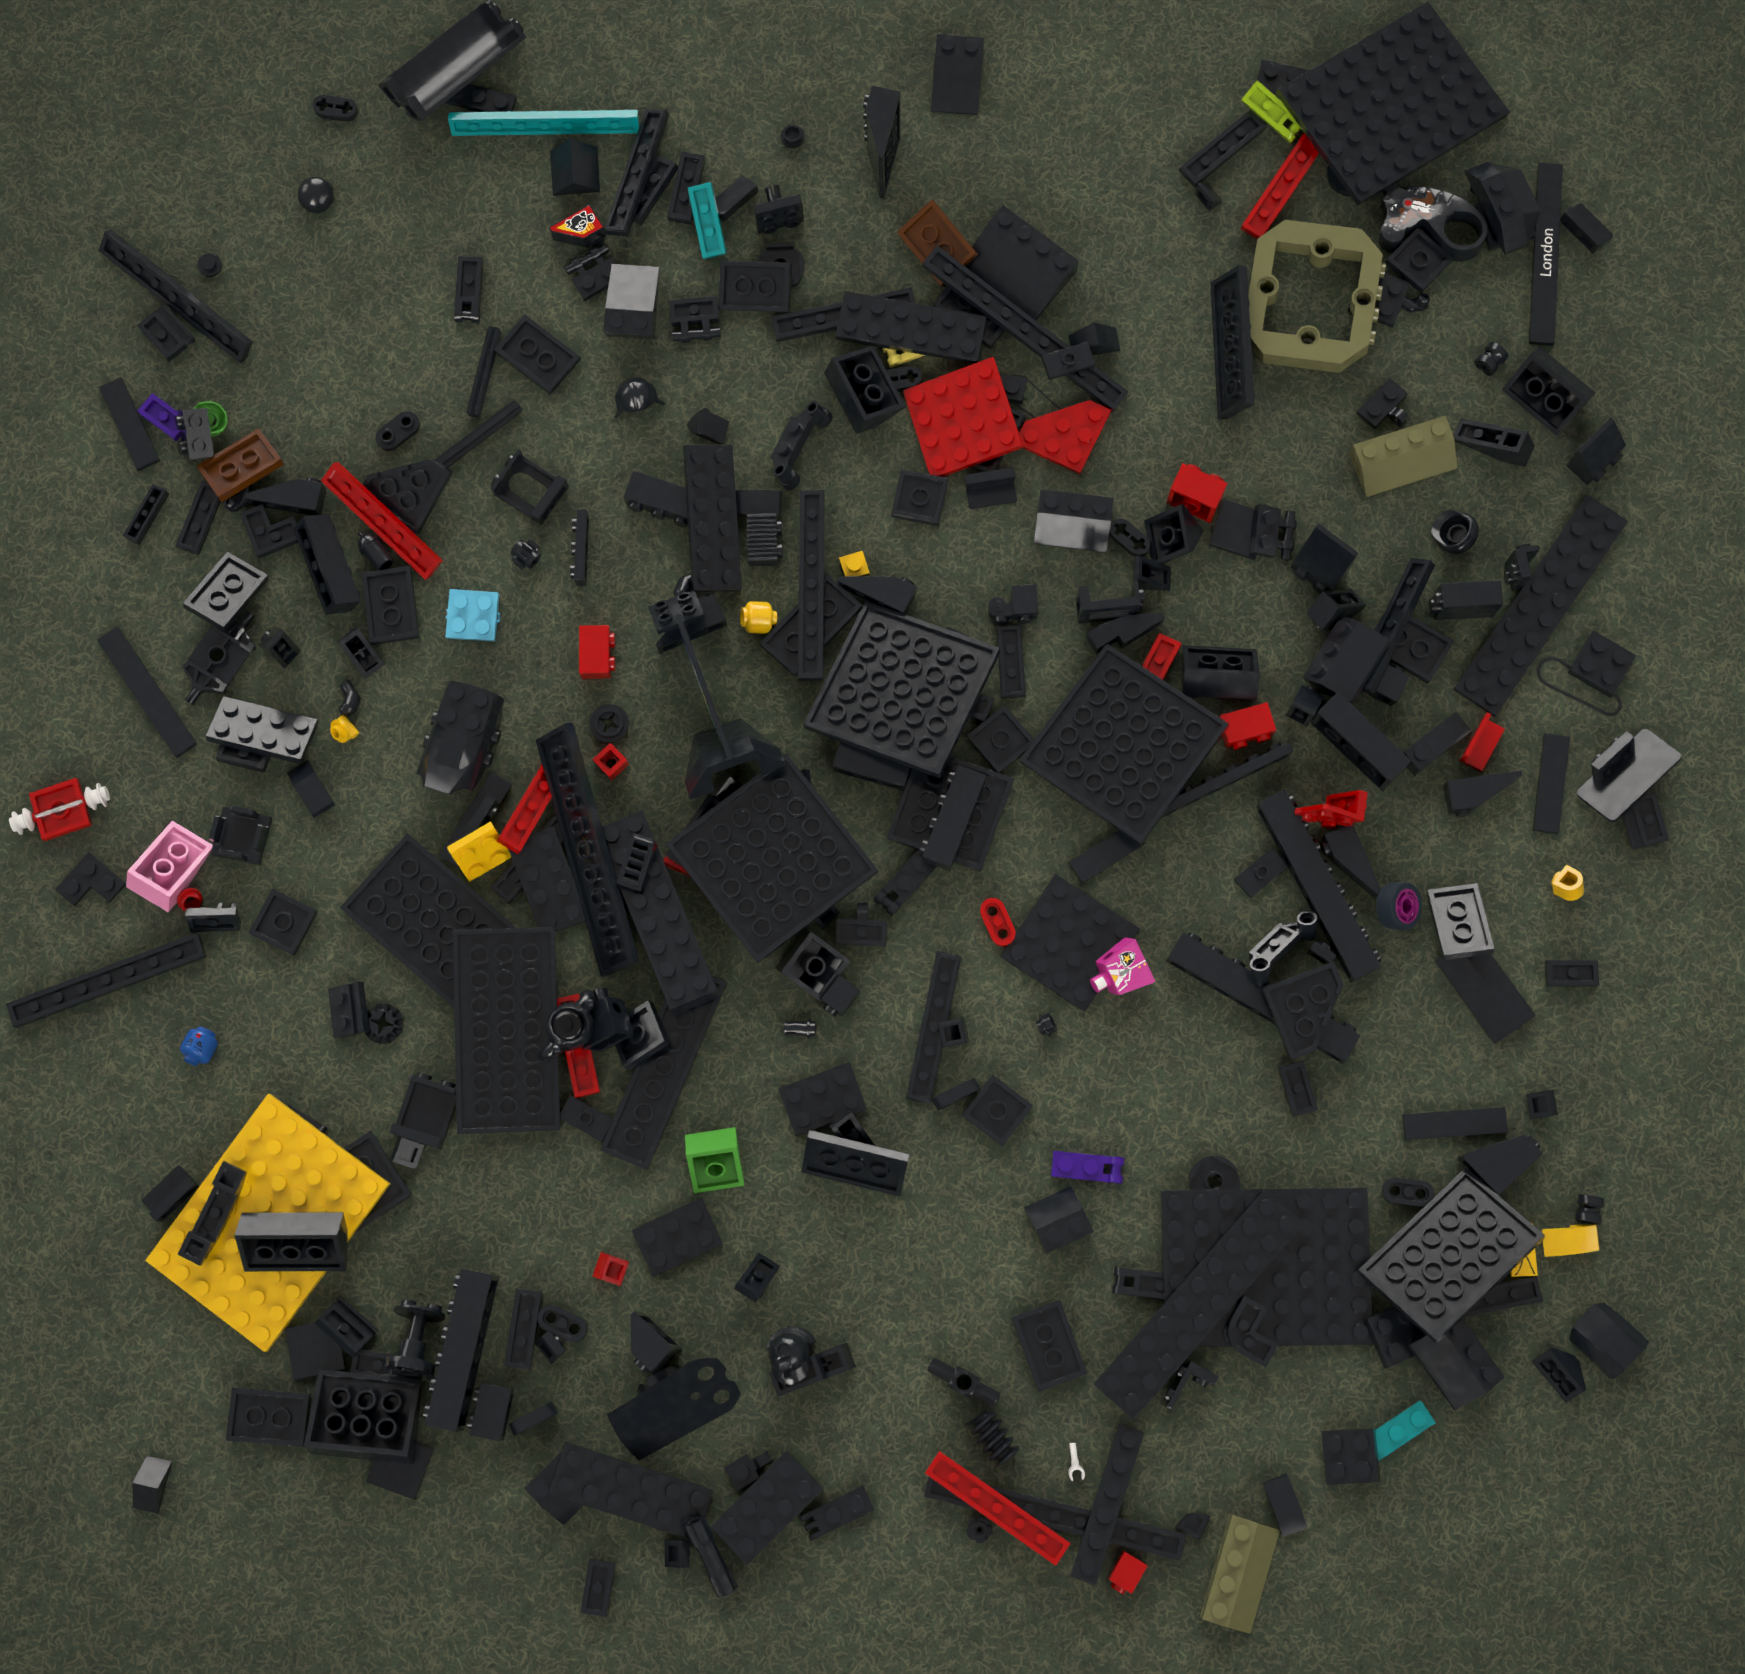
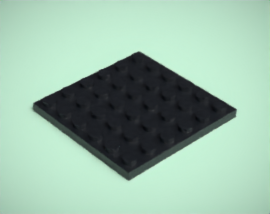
(902, 689)
(1124, 743)
(772, 858)

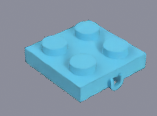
(472, 615)

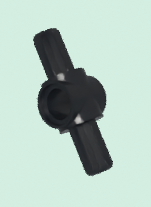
(976, 1389)

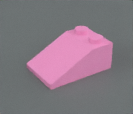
(168, 866)

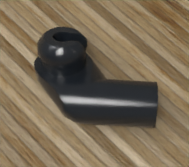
(237, 502)
(682, 585)

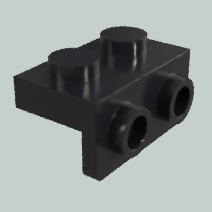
(195, 433)
(1517, 566)

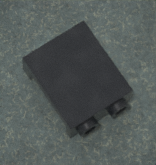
(426, 1111)

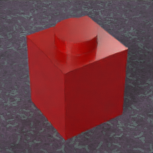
(1126, 1573)

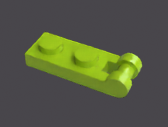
(1271, 110)

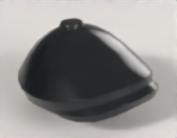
(1461, 531)

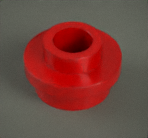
(189, 892)

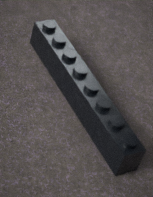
(1318, 886)
(1238, 984)

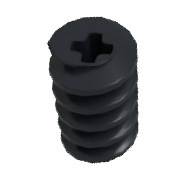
(993, 1437)

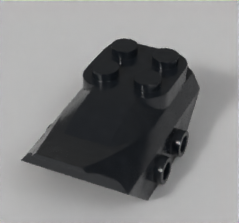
(461, 738)

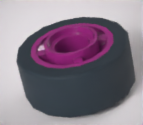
(1399, 905)

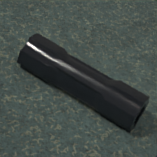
(703, 1539)

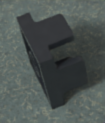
(240, 834)

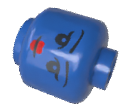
(198, 1046)

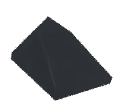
(1172, 534)

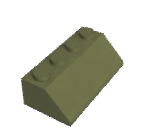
(1404, 456)
(1239, 1574)

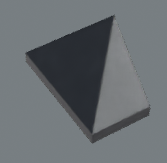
(1562, 1372)

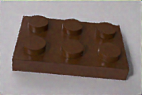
(934, 228)
(240, 465)

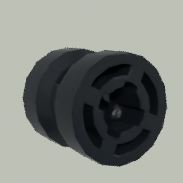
(1491, 358)
(1589, 1215)

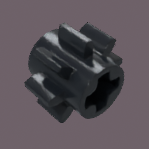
(525, 554)

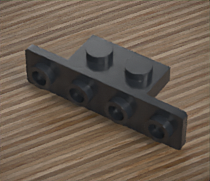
(481, 811)

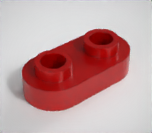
(999, 922)

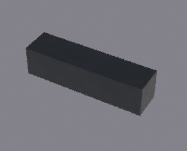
(146, 514)

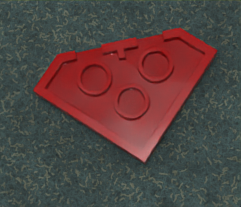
(1066, 434)

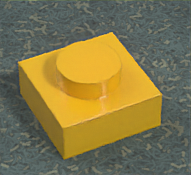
(854, 564)

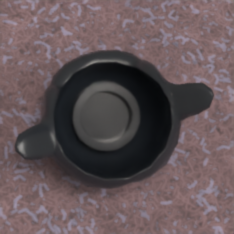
(635, 395)

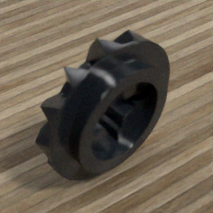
(607, 712)
(388, 1033)

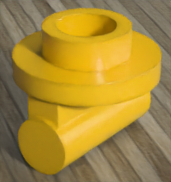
(343, 729)

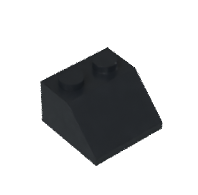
(1597, 453)
(812, 964)
(1058, 1220)
(558, 1507)

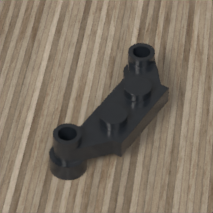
(793, 441)
(1278, 943)

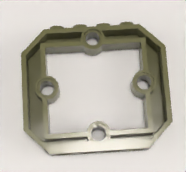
(1306, 239)

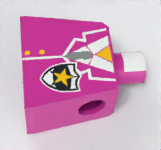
(1122, 969)

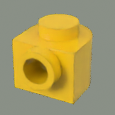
(1568, 884)

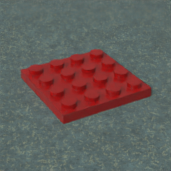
(963, 418)

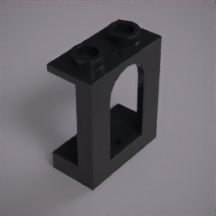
(519, 464)
(1129, 605)

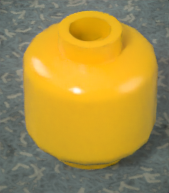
(758, 617)

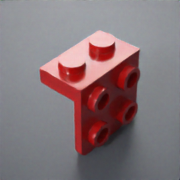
(1339, 810)

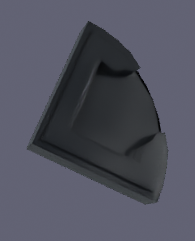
(1193, 1524)

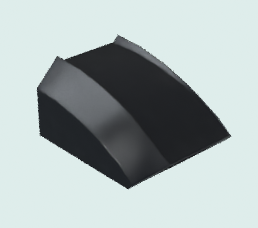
(1607, 1339)

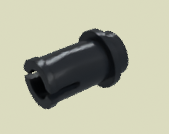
(800, 1028)

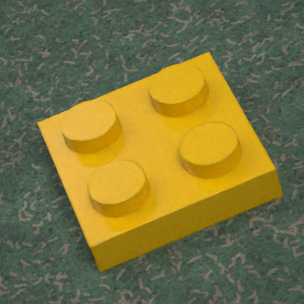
(479, 852)

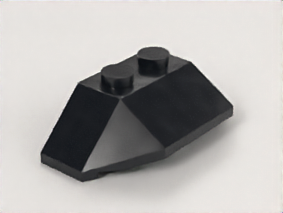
(1506, 203)

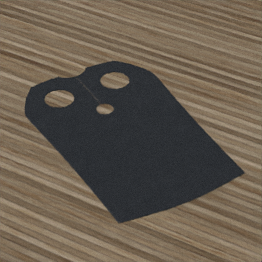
(668, 1411)

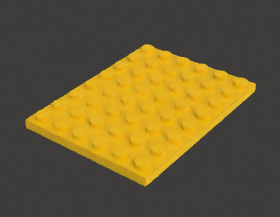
(288, 1171)

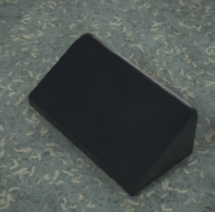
(735, 197)

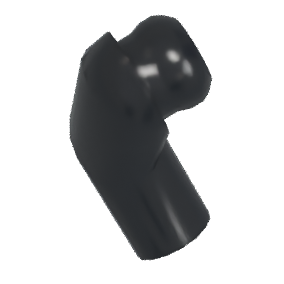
(1416, 304)
(351, 700)

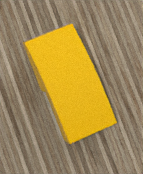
(1570, 1240)

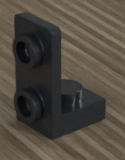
(1201, 1377)

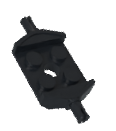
(216, 675)

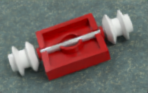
(60, 809)

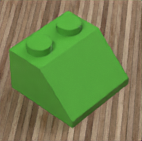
(714, 1160)

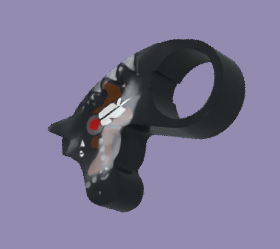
(1428, 210)

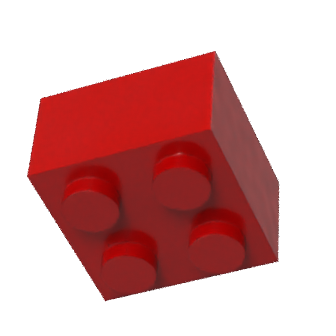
(1197, 491)

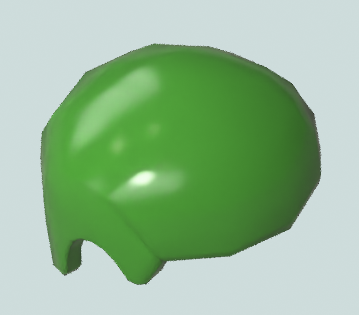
(216, 412)

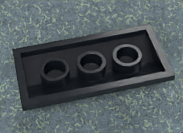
(1487, 994)

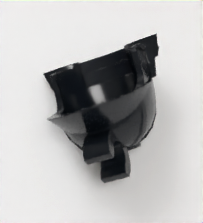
(790, 1354)

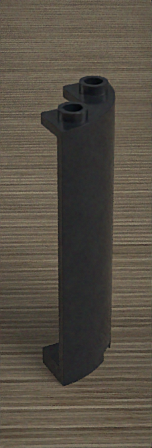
(452, 60)

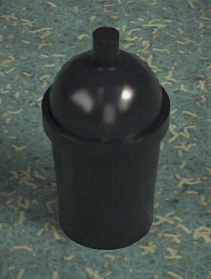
(374, 551)

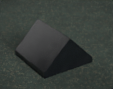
(574, 168)

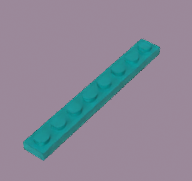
(544, 122)

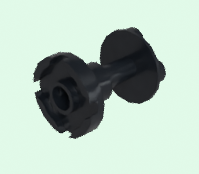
(411, 1353)

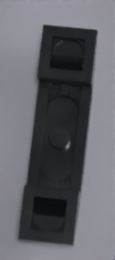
(214, 1214)

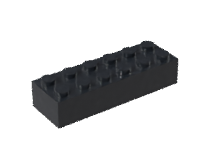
(461, 1350)

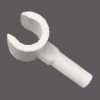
(1074, 1462)

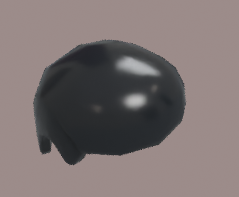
(315, 194)

